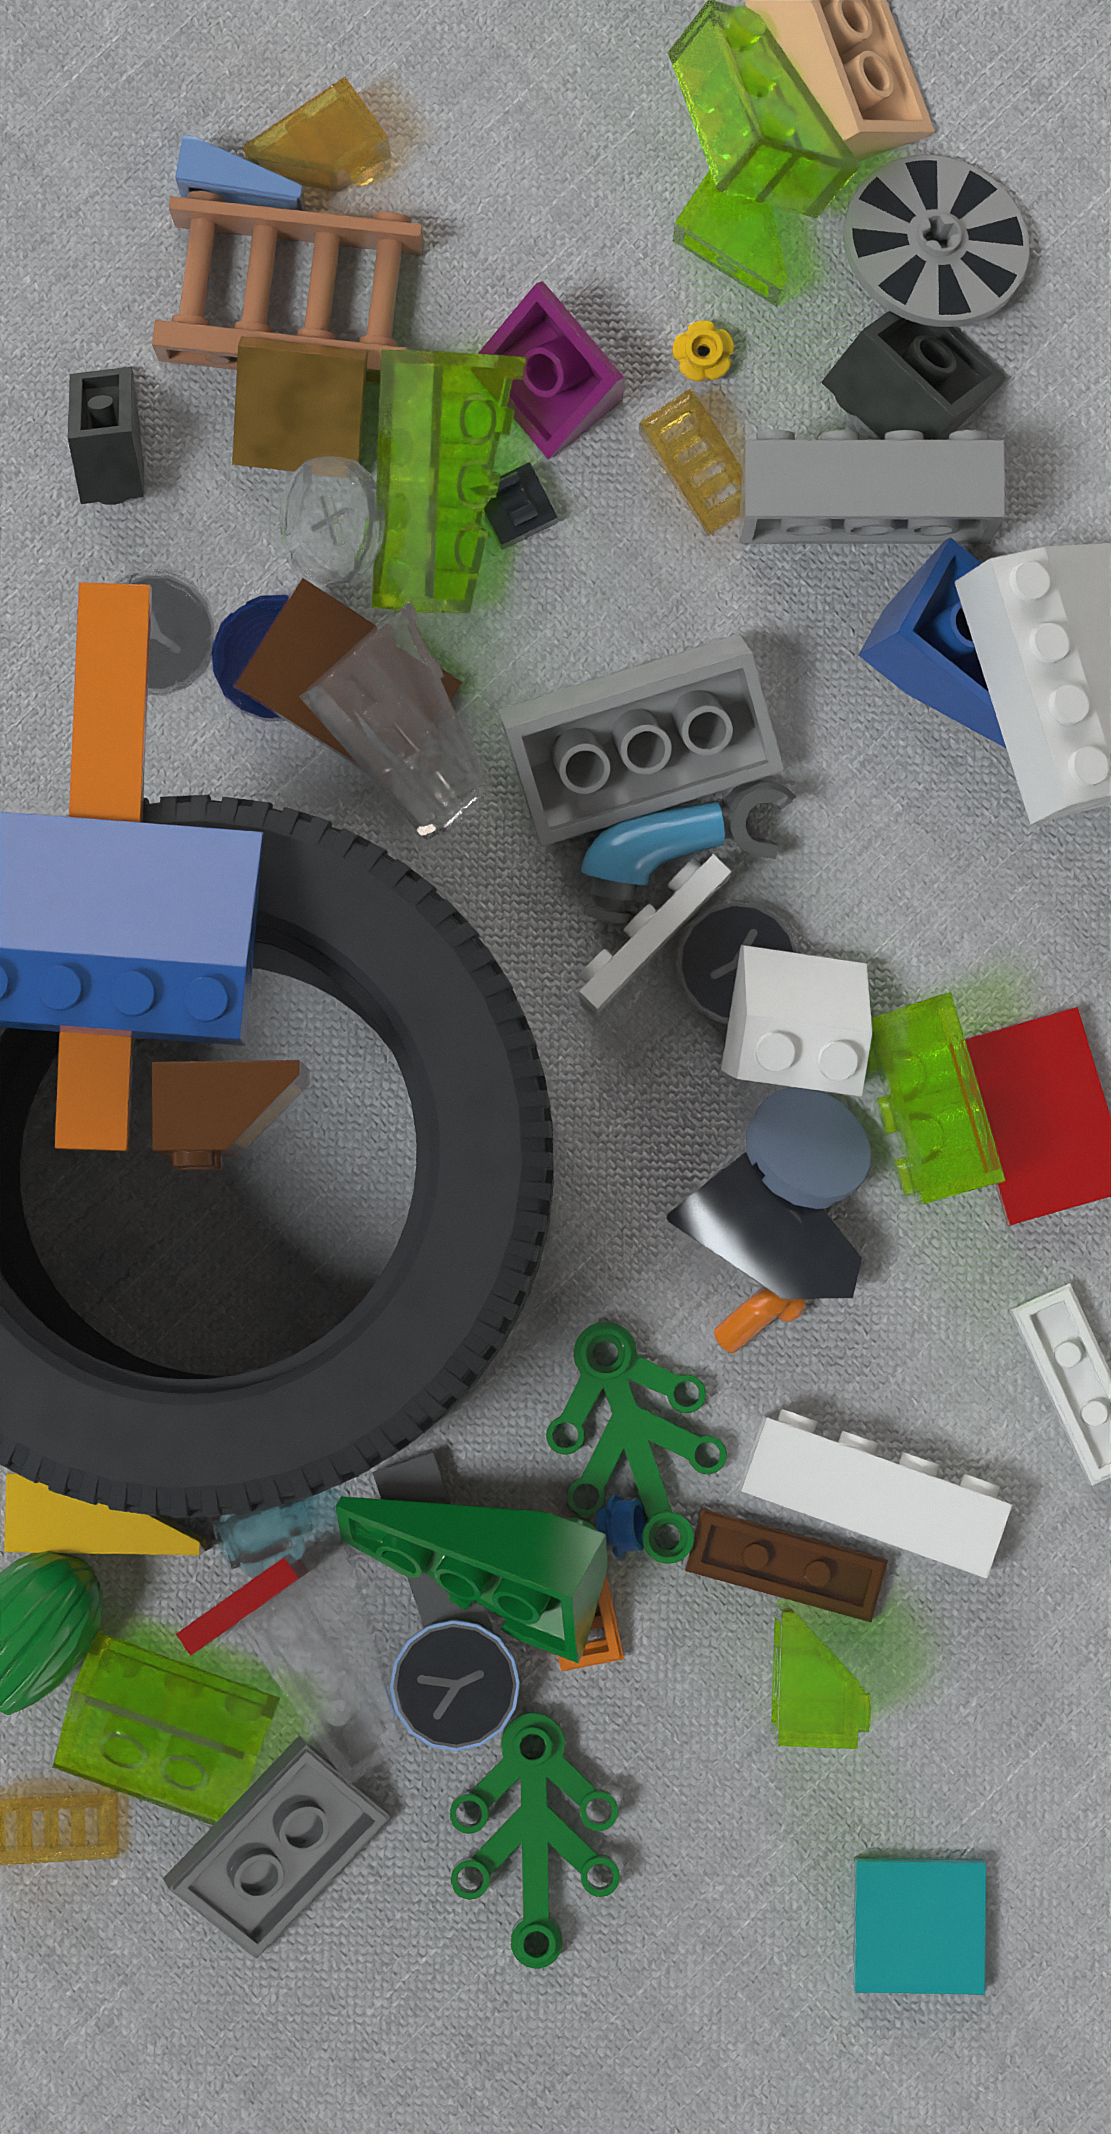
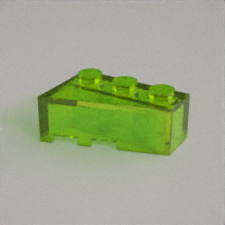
(757, 114)

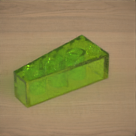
(436, 472)

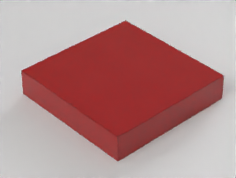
(241, 1603)

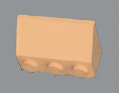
(853, 69)

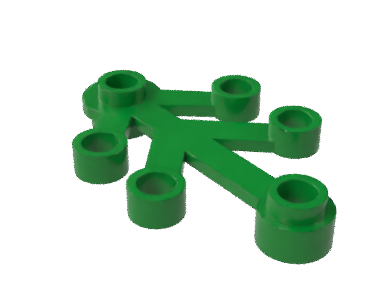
(630, 1430)
(534, 1826)

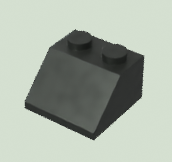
(912, 378)

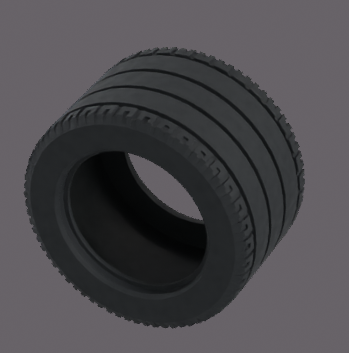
(440, 1312)

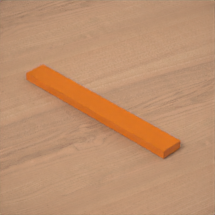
(105, 785)

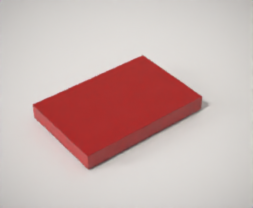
(1044, 1115)

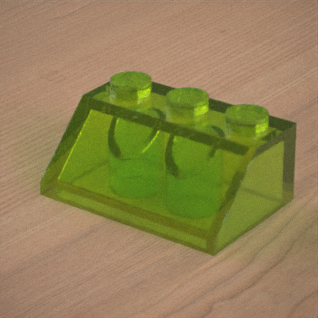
(932, 1102)
(163, 1730)

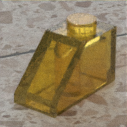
(324, 142)

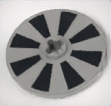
(915, 276)

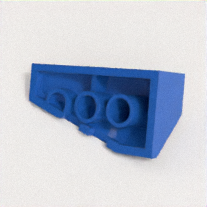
(928, 647)

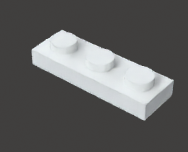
(651, 931)

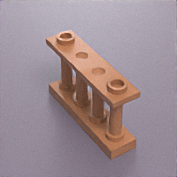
(192, 339)

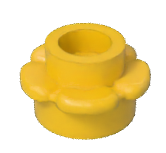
(698, 367)

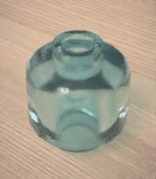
(262, 1536)

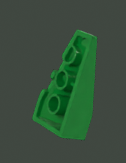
(517, 1563)

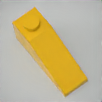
(60, 1524)

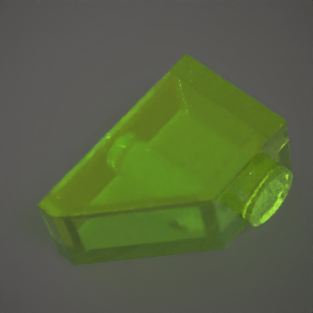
(735, 239)

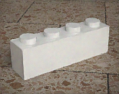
(875, 1496)

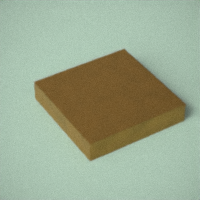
(297, 403)

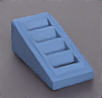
(232, 177)

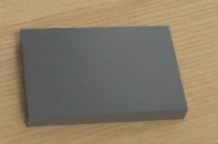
(276, 1848)

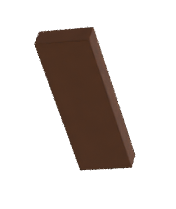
(786, 1565)

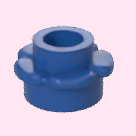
(622, 1524)

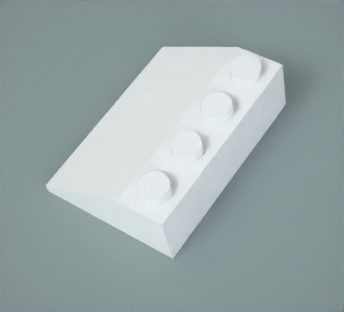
(1047, 664)

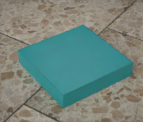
(919, 1926)

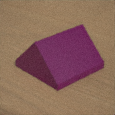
(565, 373)

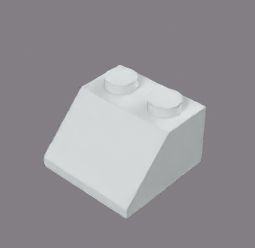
(799, 1021)

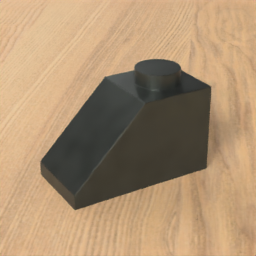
(105, 436)

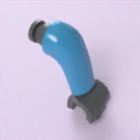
(636, 847)

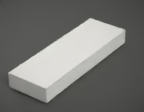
(1072, 1374)

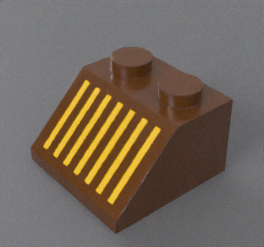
(218, 1107)

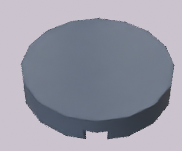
(808, 1147)

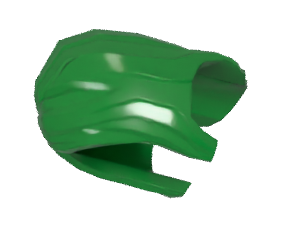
(46, 1624)

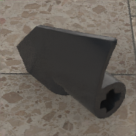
(769, 1239)

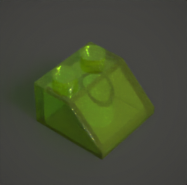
(813, 1692)

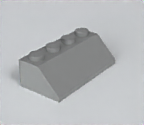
(871, 489)
(641, 739)

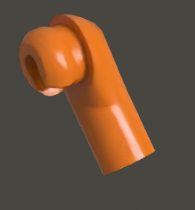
(753, 1316)

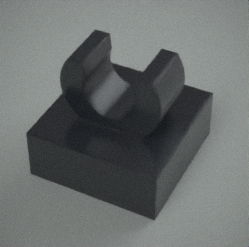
(519, 507)

